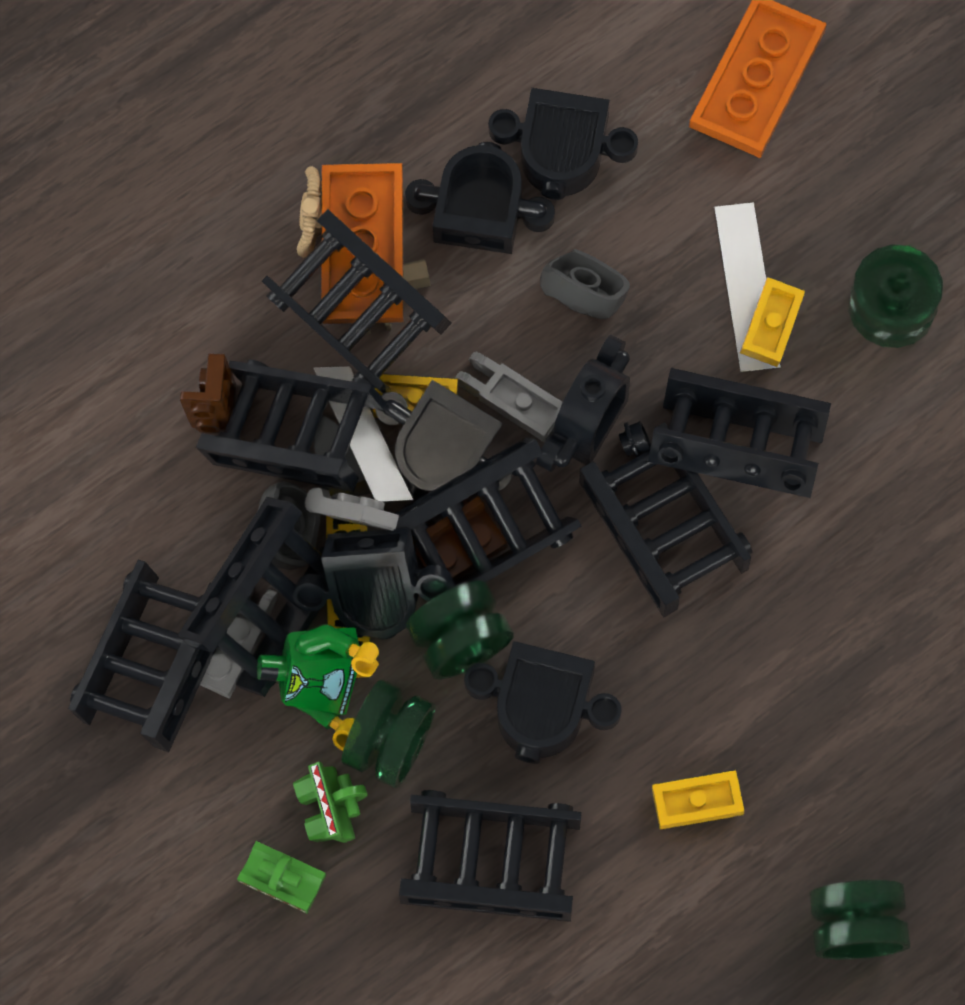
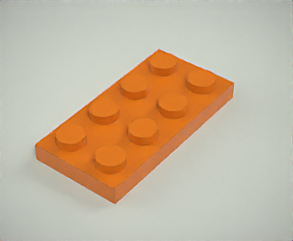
(757, 76)
(370, 205)

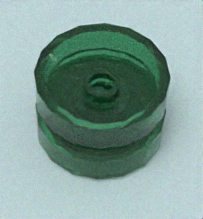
(895, 296)
(459, 629)
(388, 733)
(859, 919)

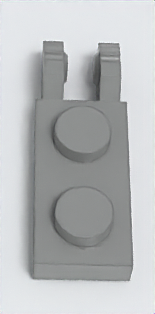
(512, 396)
(350, 509)
(222, 670)

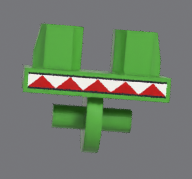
(336, 802)
(281, 877)

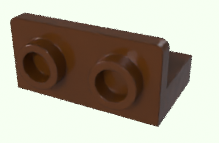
(213, 405)
(450, 547)

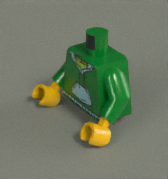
(320, 674)

